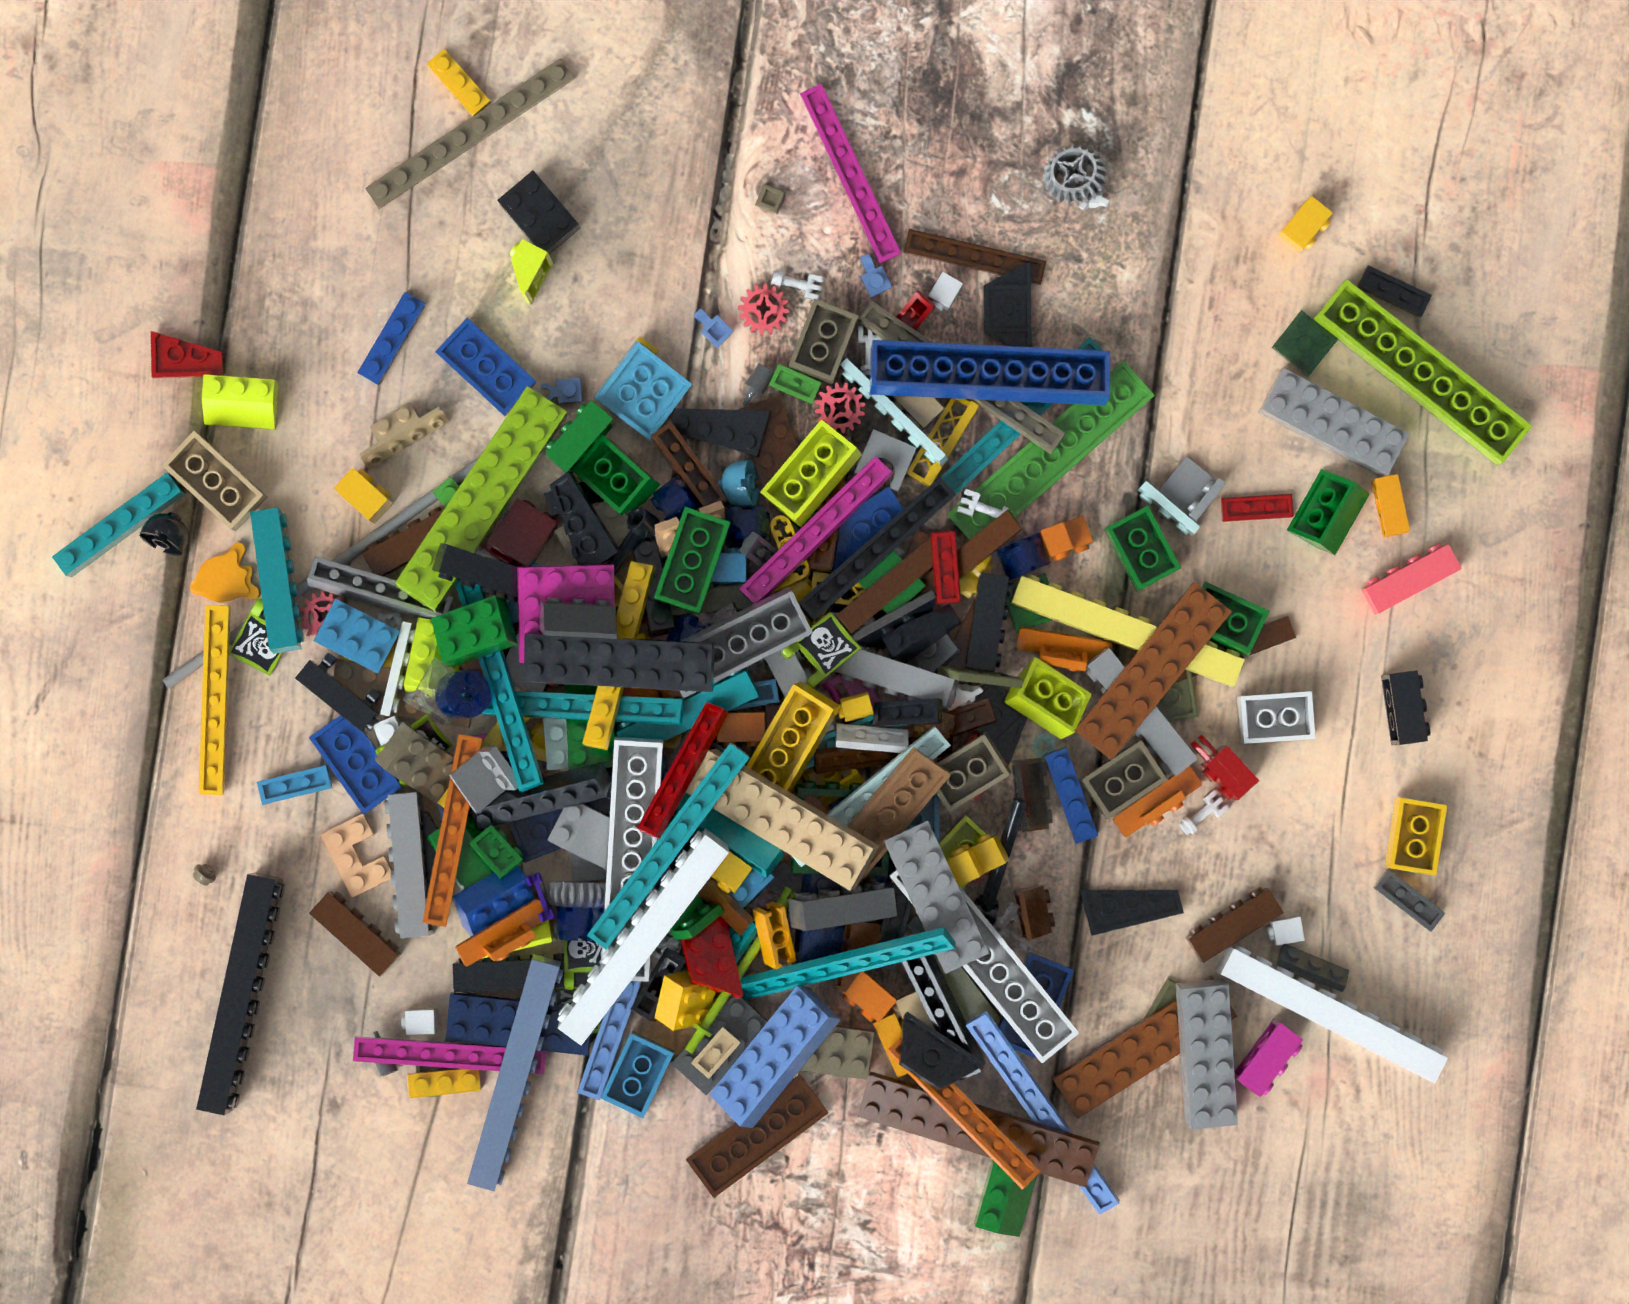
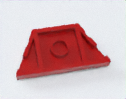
(712, 959)

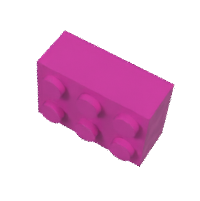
(1268, 1058)

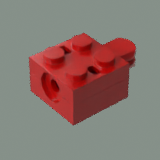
(1225, 770)

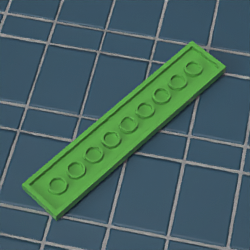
(1035, 470)

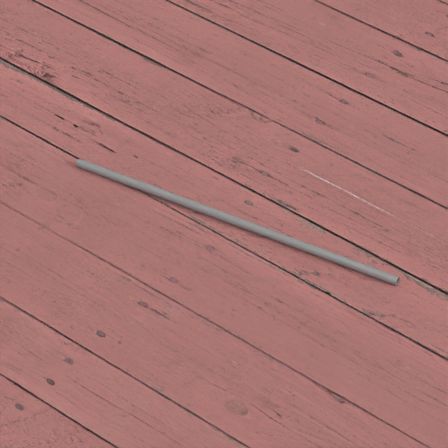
(344, 558)

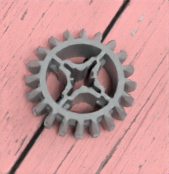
(1070, 163)
(576, 893)

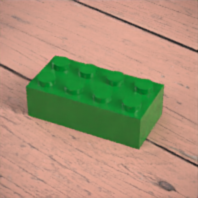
(692, 560)
(578, 753)

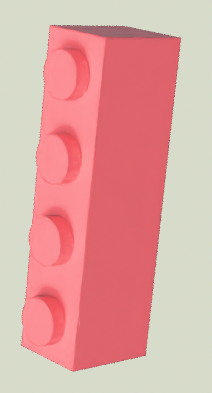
(1410, 579)

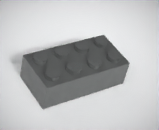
(842, 906)
(742, 1022)

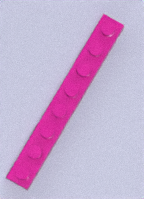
(850, 174)
(816, 531)
(434, 1054)

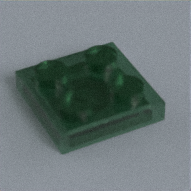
(1304, 343)

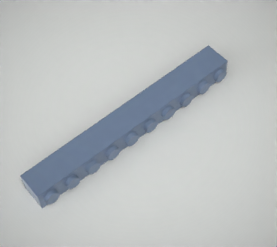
(514, 1072)

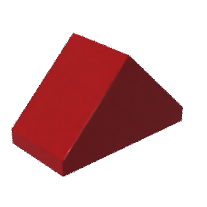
(916, 310)

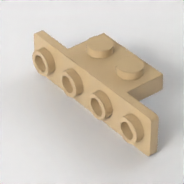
(400, 431)

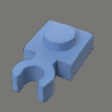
(566, 391)

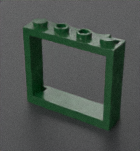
(833, 789)

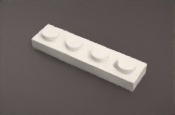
(396, 679)

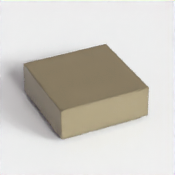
(770, 198)

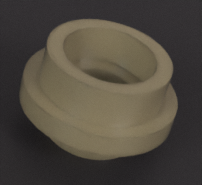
(204, 874)

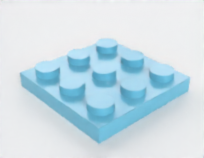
(642, 390)

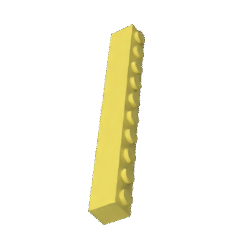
(1115, 625)

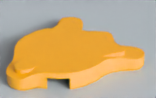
(225, 578)

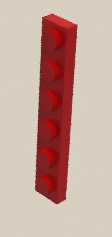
(682, 770)

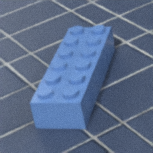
(774, 1056)

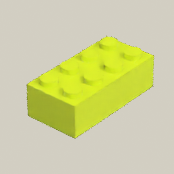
(811, 473)

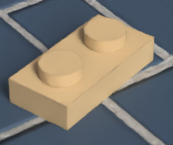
(715, 1052)

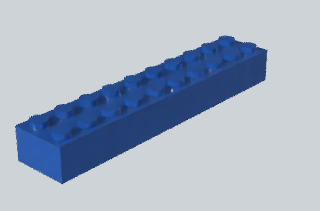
(989, 372)

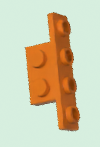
(1060, 648)
(1157, 802)
(502, 936)

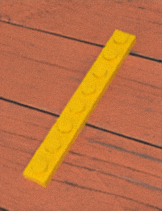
(628, 624)
(214, 699)

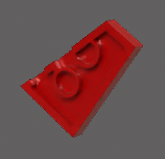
(183, 359)

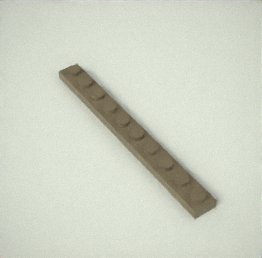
(470, 133)
(1010, 412)

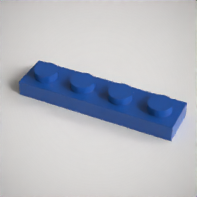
(391, 338)
(1070, 795)

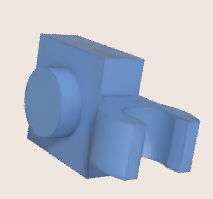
(874, 279)
(715, 329)

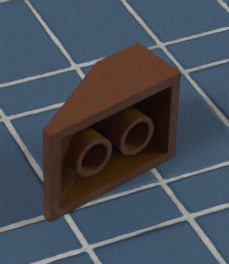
(1033, 910)

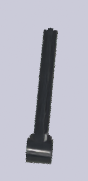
(641, 525)
(987, 902)

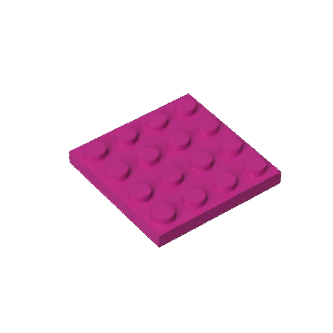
(561, 581)

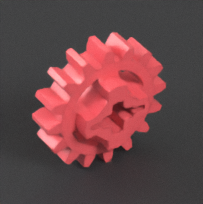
(774, 309)
(831, 401)
(313, 607)

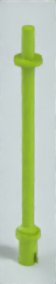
(702, 1029)

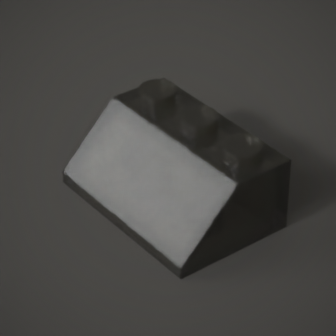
(1030, 786)

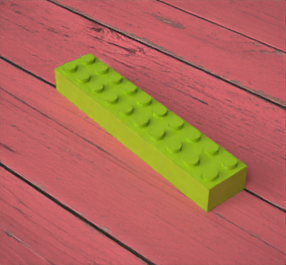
(1422, 372)
(484, 493)

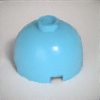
(739, 484)

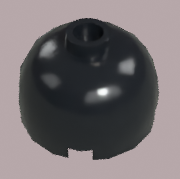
(166, 532)

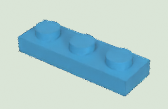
(294, 784)

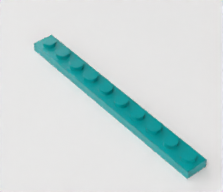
(993, 443)
(580, 705)
(506, 707)
(668, 845)
(847, 963)

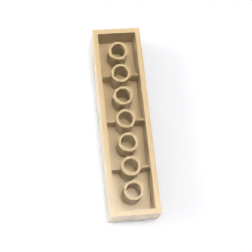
(791, 824)

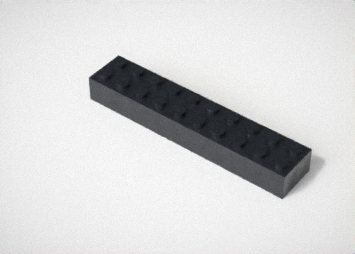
(240, 993)

